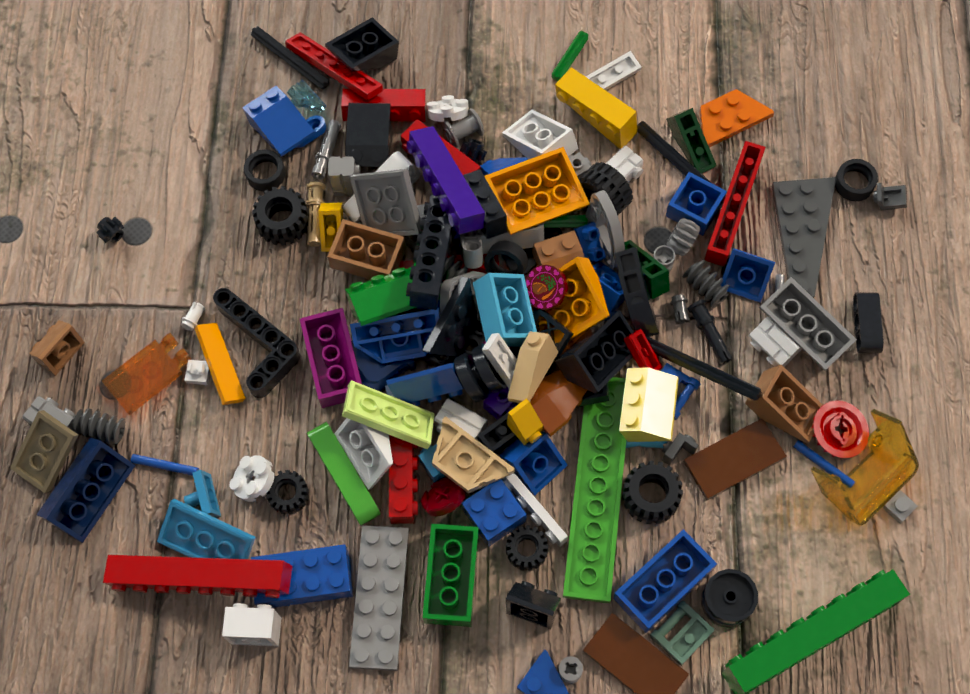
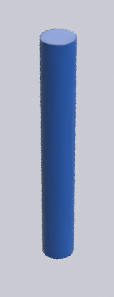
(821, 462)
(162, 464)

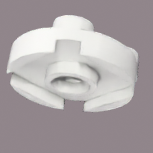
(447, 108)
(249, 467)

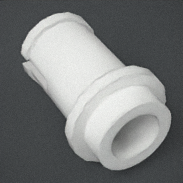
(190, 320)

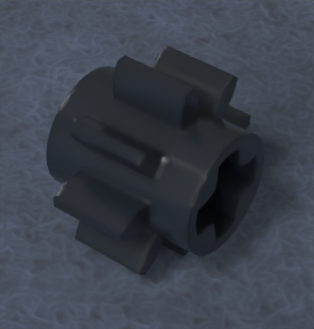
(474, 150)
(110, 229)

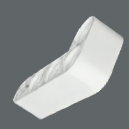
(394, 162)

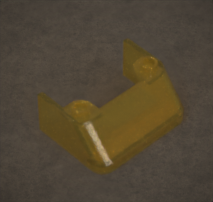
(876, 476)

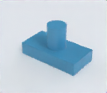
(205, 494)

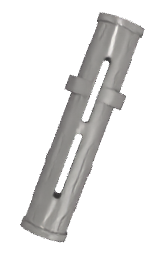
(326, 149)

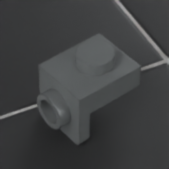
(890, 197)
(672, 449)

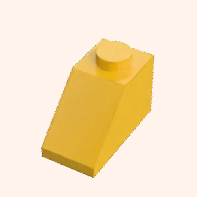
(329, 221)
(525, 422)

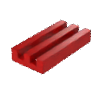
(642, 350)

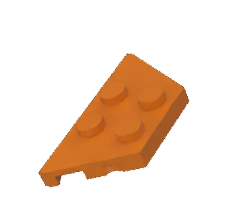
(731, 115)

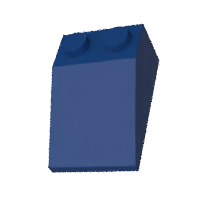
(278, 121)

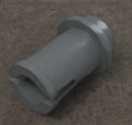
(680, 309)

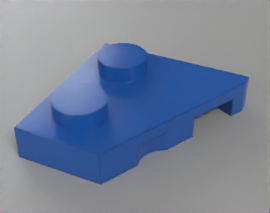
(542, 678)

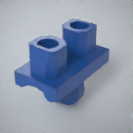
(589, 240)

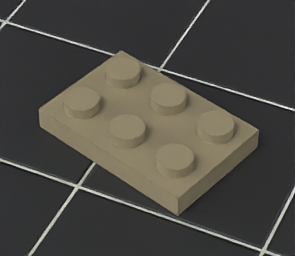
(44, 451)

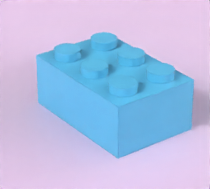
(504, 307)

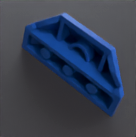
(396, 336)

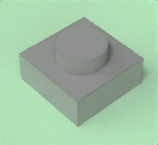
(900, 506)

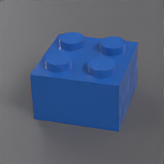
(696, 201)
(494, 512)

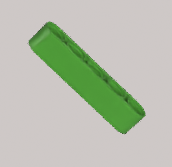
(343, 473)

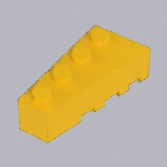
(598, 107)

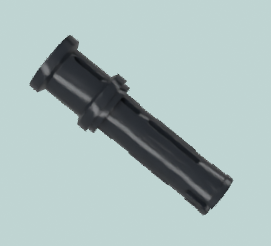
(706, 323)

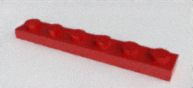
(331, 65)

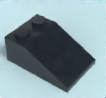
(365, 46)
(368, 133)
(532, 604)

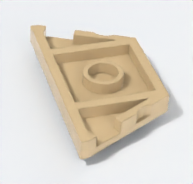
(466, 459)

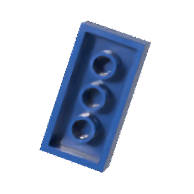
(315, 576)
(664, 581)

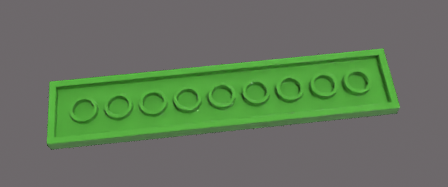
(596, 500)

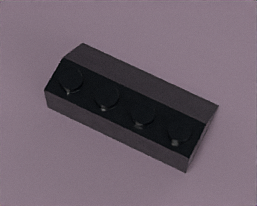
(597, 354)

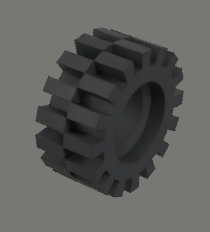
(294, 503)
(535, 536)

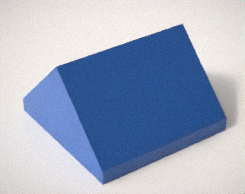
(747, 274)

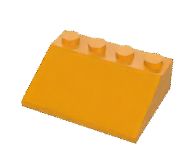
(537, 190)
(584, 300)

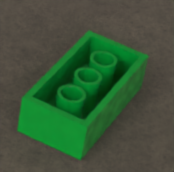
(451, 575)

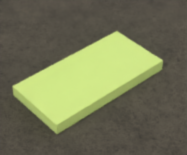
(388, 414)

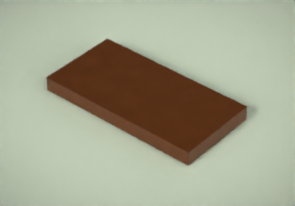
(734, 459)
(634, 659)

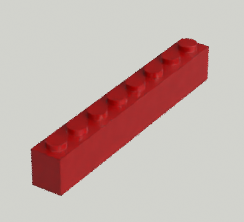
(198, 574)

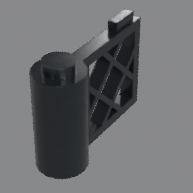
(538, 314)

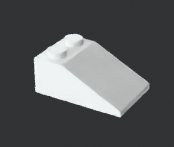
(539, 134)
(366, 449)

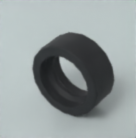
(257, 158)
(862, 167)
(506, 248)

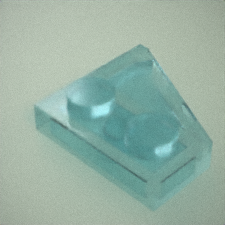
(305, 97)

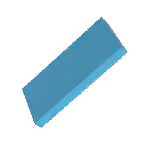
(202, 535)

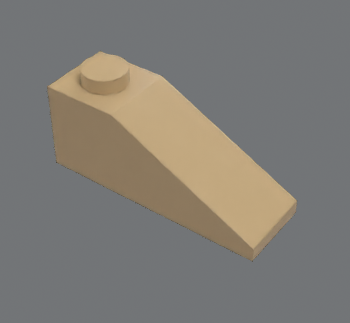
(531, 366)

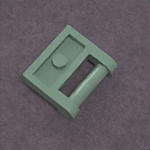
(688, 638)

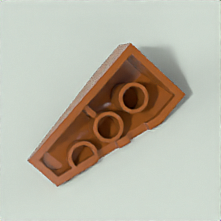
(556, 401)

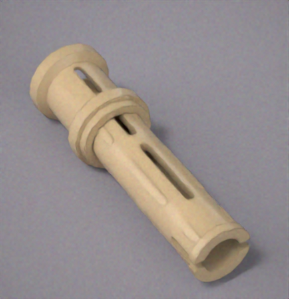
(313, 203)

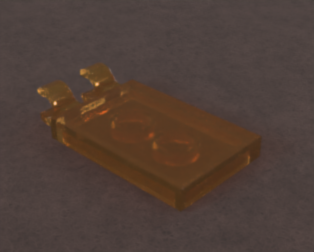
(146, 373)

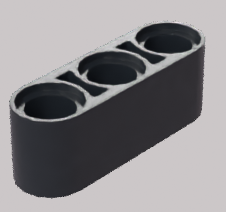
(868, 322)

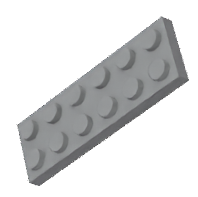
(379, 598)

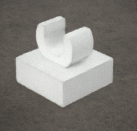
(197, 372)

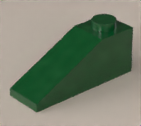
(691, 140)
(655, 273)

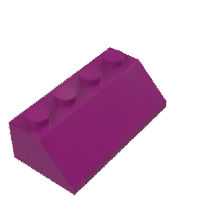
(330, 355)

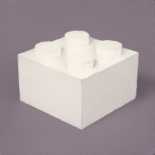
(251, 625)

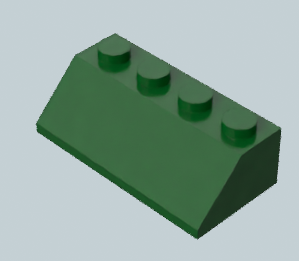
(380, 296)

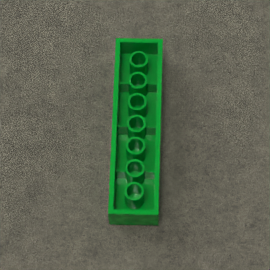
(814, 634)

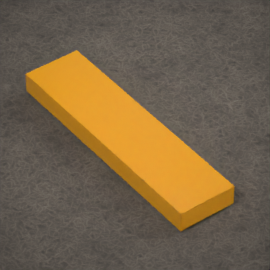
(219, 363)

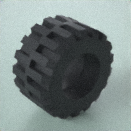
(606, 178)
(277, 201)
(652, 474)

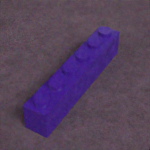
(446, 180)

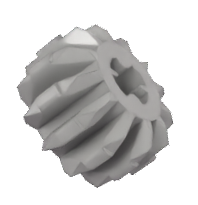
(683, 236)

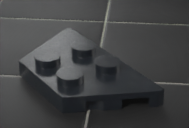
(454, 323)

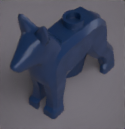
(375, 374)

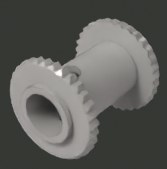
(463, 128)

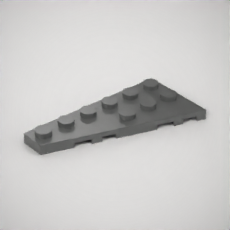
(802, 223)

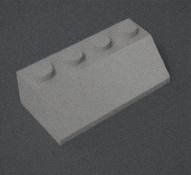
(807, 323)

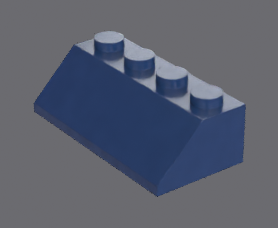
(86, 489)

